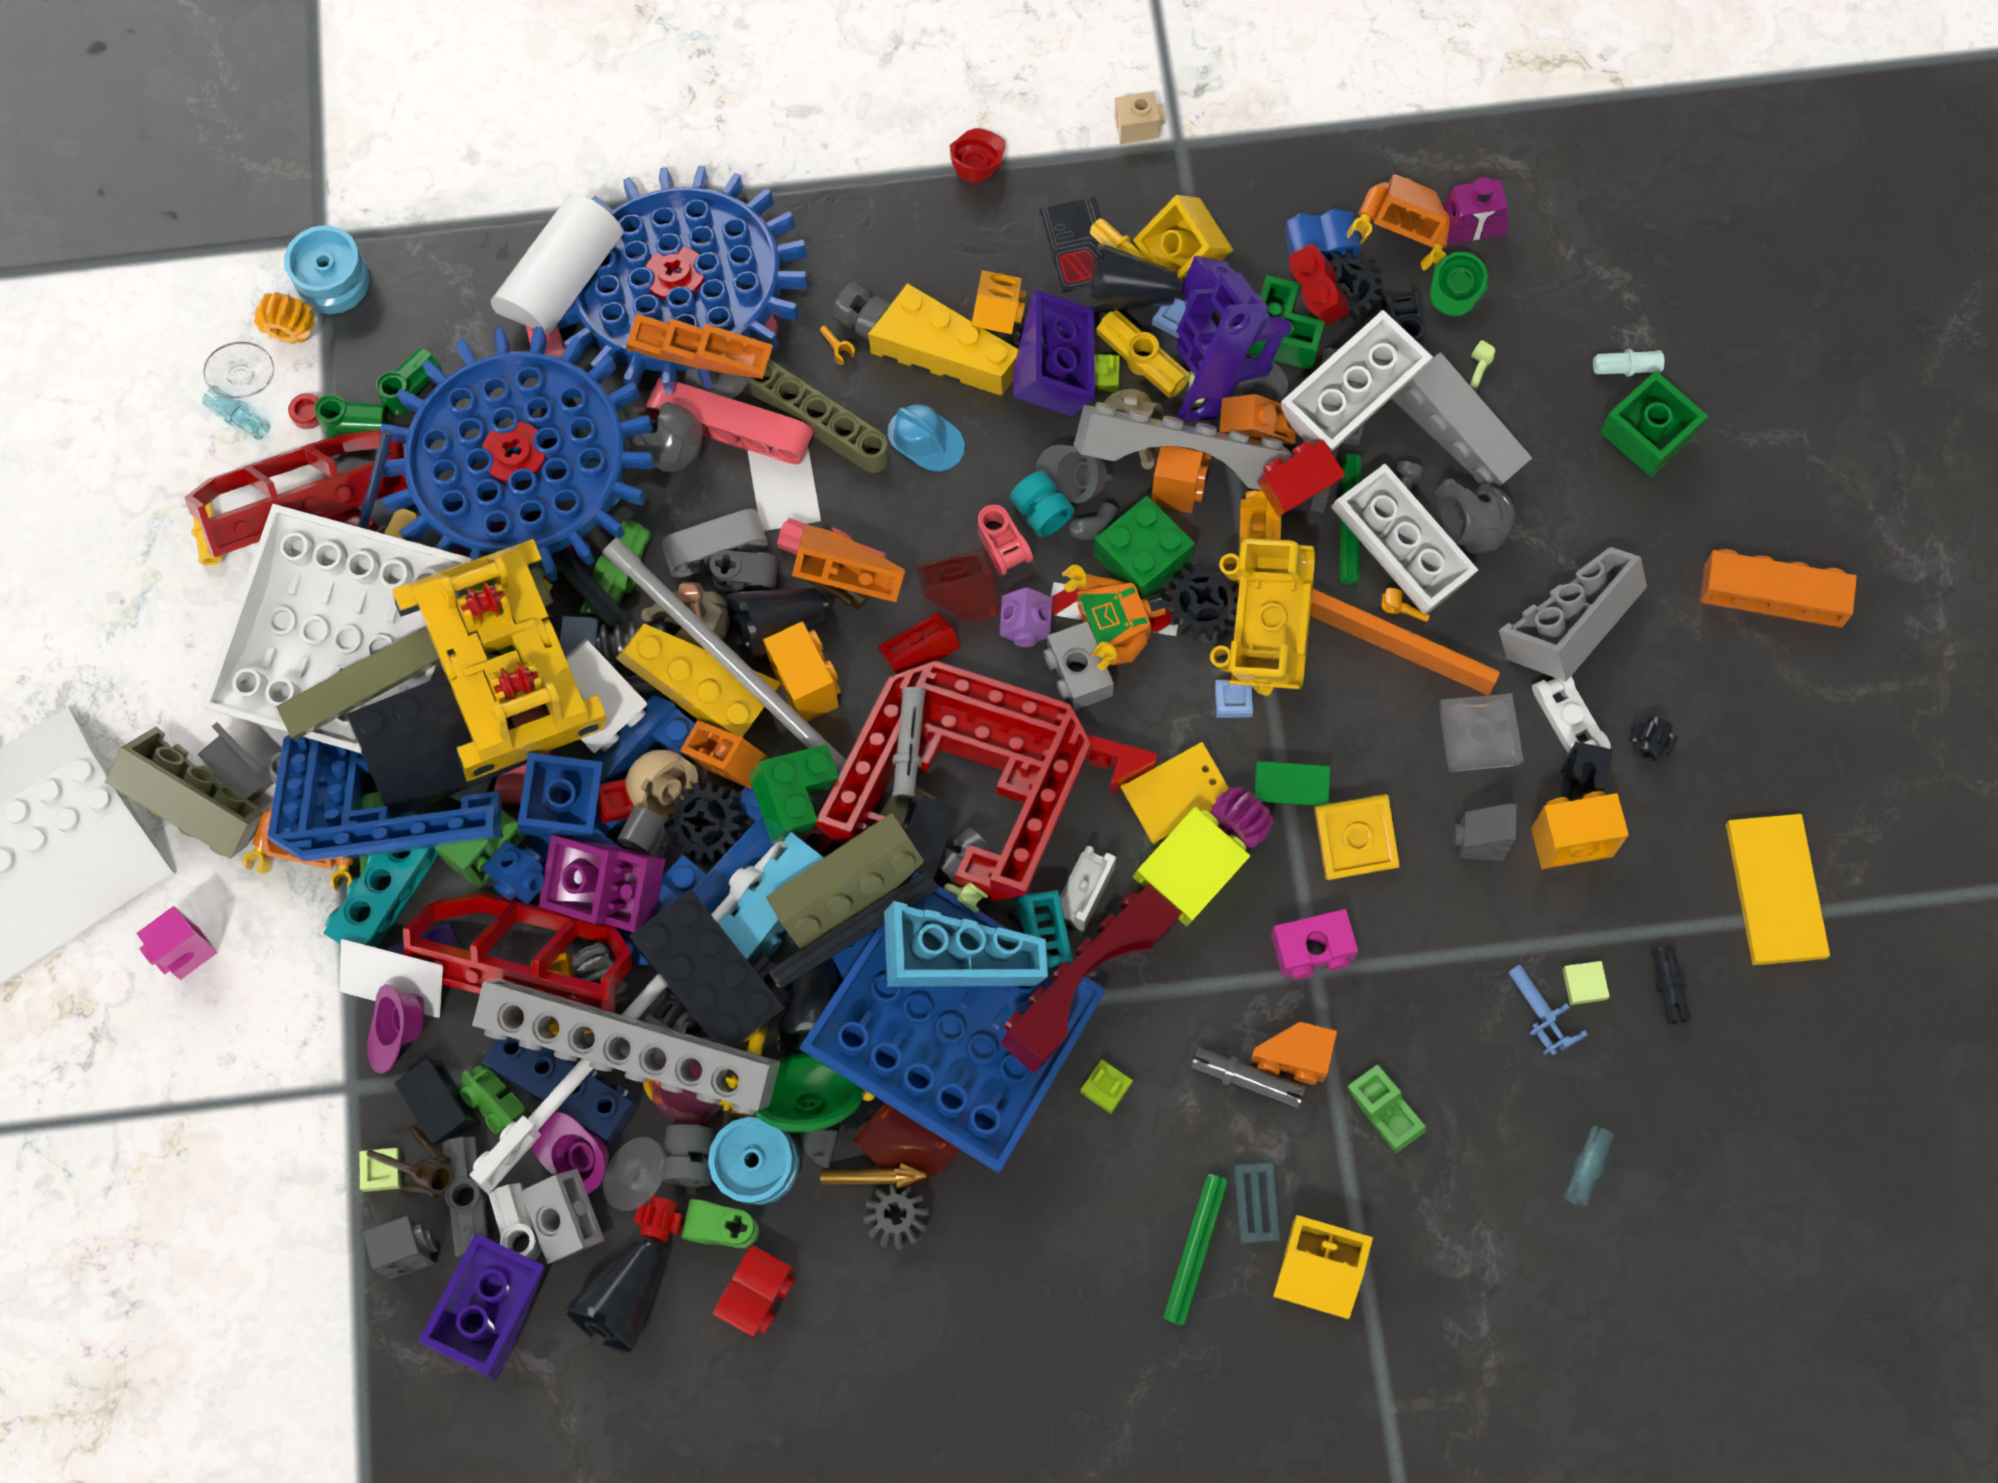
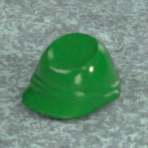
(1458, 283)

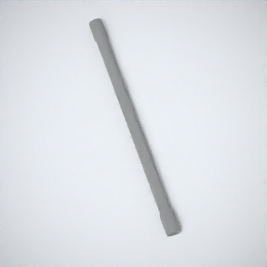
(632, 566)

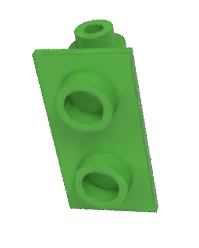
(481, 1091)

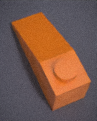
(844, 564)

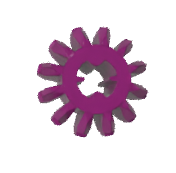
(1242, 816)

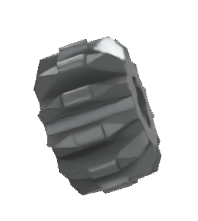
(593, 964)
(906, 1207)

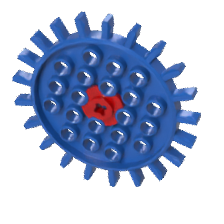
(680, 273)
(517, 452)

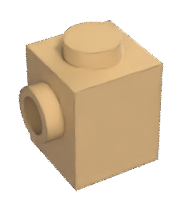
(1138, 117)

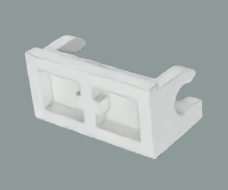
(1086, 887)

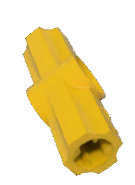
(1156, 367)

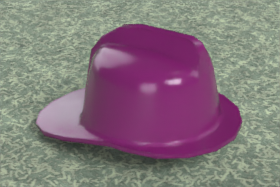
(394, 1025)
(569, 1146)

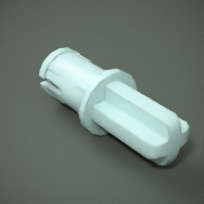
(1629, 362)

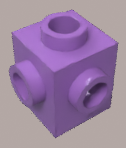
(1025, 617)

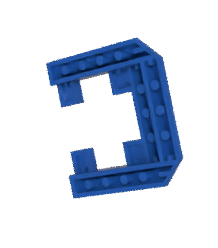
(670, 729)
(321, 818)

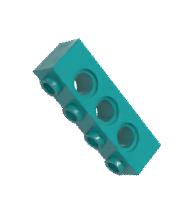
(384, 904)

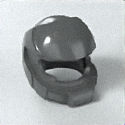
(674, 437)
(1487, 516)

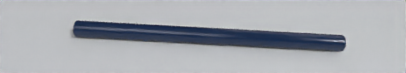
(375, 479)

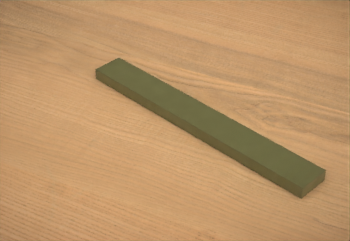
(369, 678)

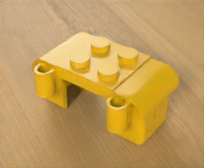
(1270, 613)

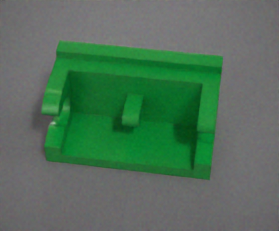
(1291, 783)

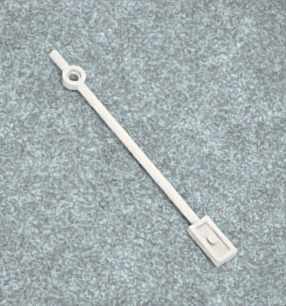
(520, 1136)

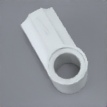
(513, 1218)

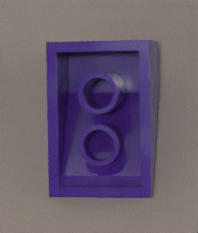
(1056, 355)
(483, 1307)

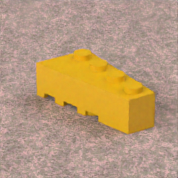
(939, 339)
(692, 679)

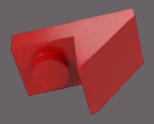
(1127, 760)

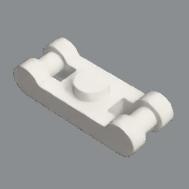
(1570, 716)

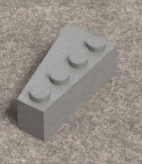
(1462, 423)
(1576, 616)

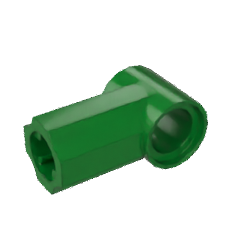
(408, 377)
(351, 417)

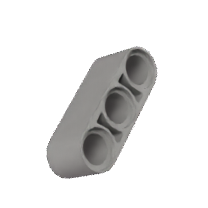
(692, 548)

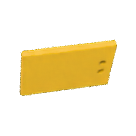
(1173, 789)

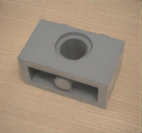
(1075, 646)
(563, 1197)

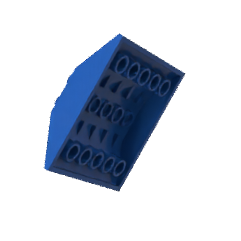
(940, 1046)

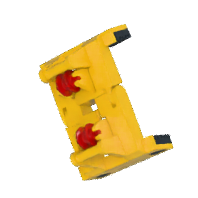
(520, 679)

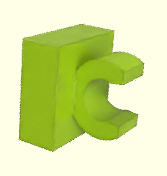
(1106, 372)
(1106, 1086)

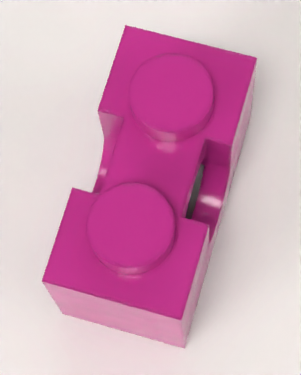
(1329, 929)
(175, 943)

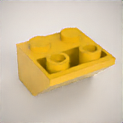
(1322, 1267)

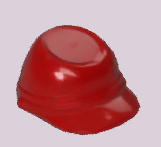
(977, 155)

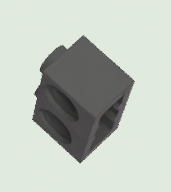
(400, 1247)

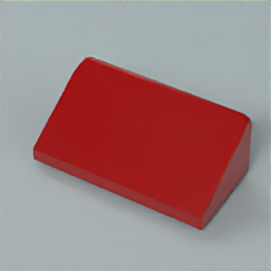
(920, 644)

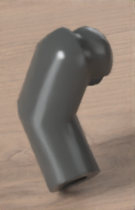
(1091, 527)

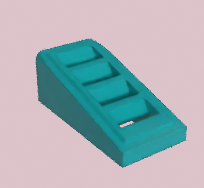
(1054, 915)

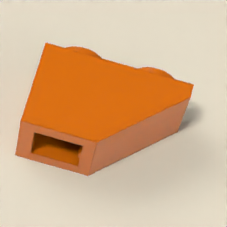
(1256, 417)
(1299, 1050)

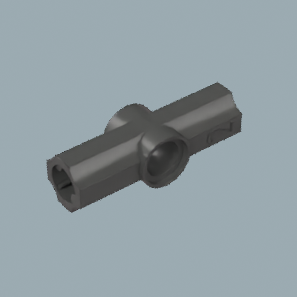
(470, 1218)

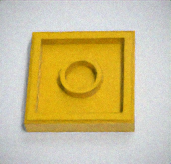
(1356, 836)

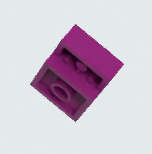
(601, 882)

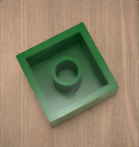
(1653, 424)
(1144, 548)

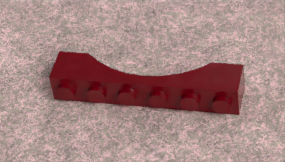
(1044, 1026)

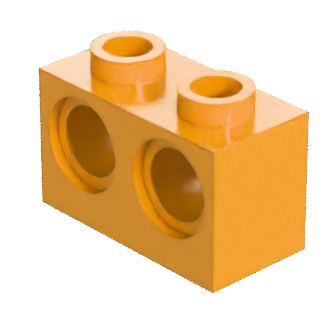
(998, 302)

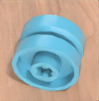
(327, 269)
(732, 1155)

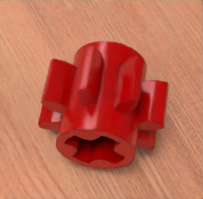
(658, 1219)

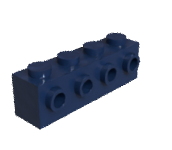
(539, 1072)

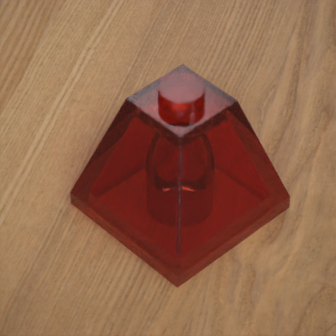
(960, 585)
(897, 1139)

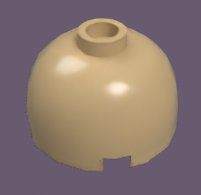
(658, 780)

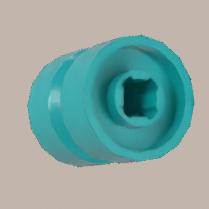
(1038, 499)

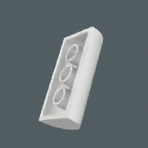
(558, 264)
(1355, 382)
(1404, 539)

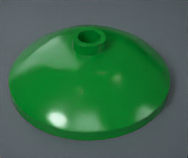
(809, 1096)

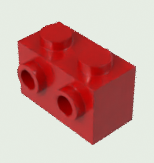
(1300, 477)

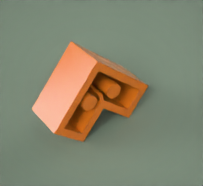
(1180, 477)

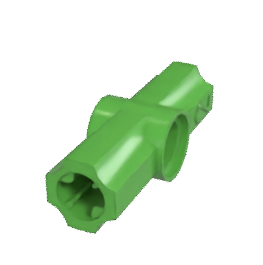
(609, 577)

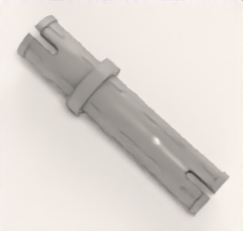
(907, 756)

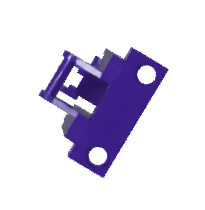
(1219, 353)

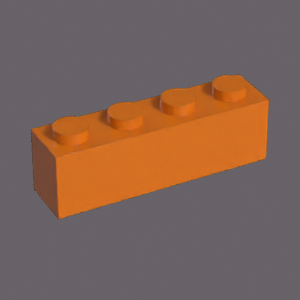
(1778, 588)

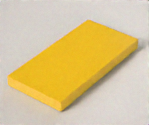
(1777, 889)

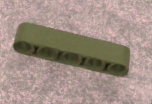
(826, 427)

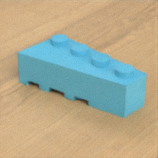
(755, 926)
(955, 952)

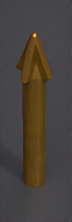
(901, 1176)

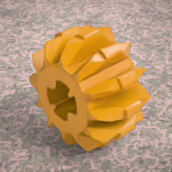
(284, 318)

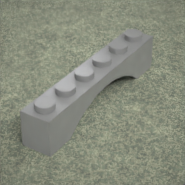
(1115, 434)

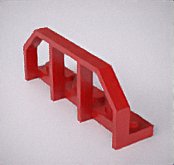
(320, 498)
(470, 968)

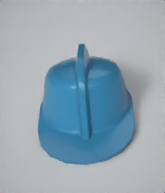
(926, 438)

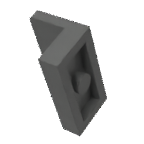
(234, 765)

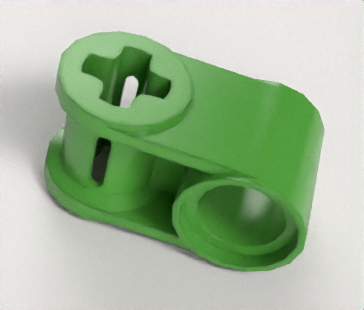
(713, 1223)

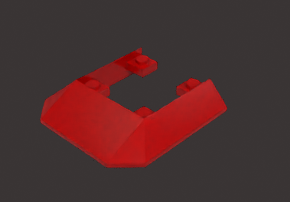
(984, 721)

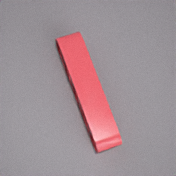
(738, 422)

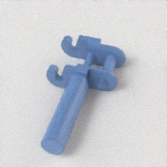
(1544, 1012)

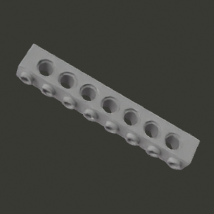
(755, 1073)

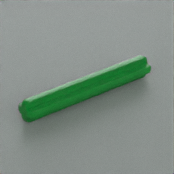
(1349, 542)
(1196, 1249)

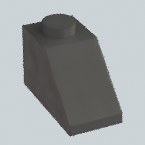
(1486, 833)

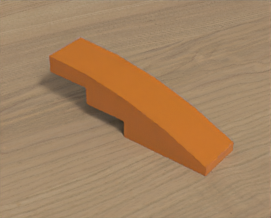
(699, 347)

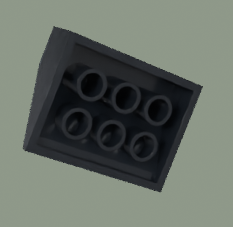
(414, 745)

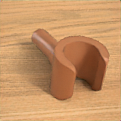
(691, 593)

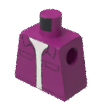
(1477, 211)

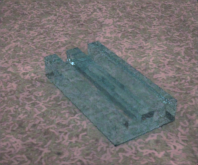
(1258, 1236)

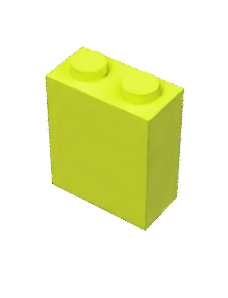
(1193, 863)

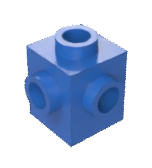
(521, 878)

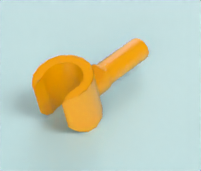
(837, 345)
(1393, 604)

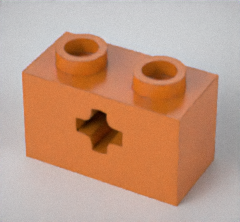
(722, 753)

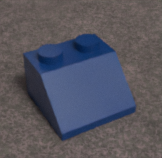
(559, 796)

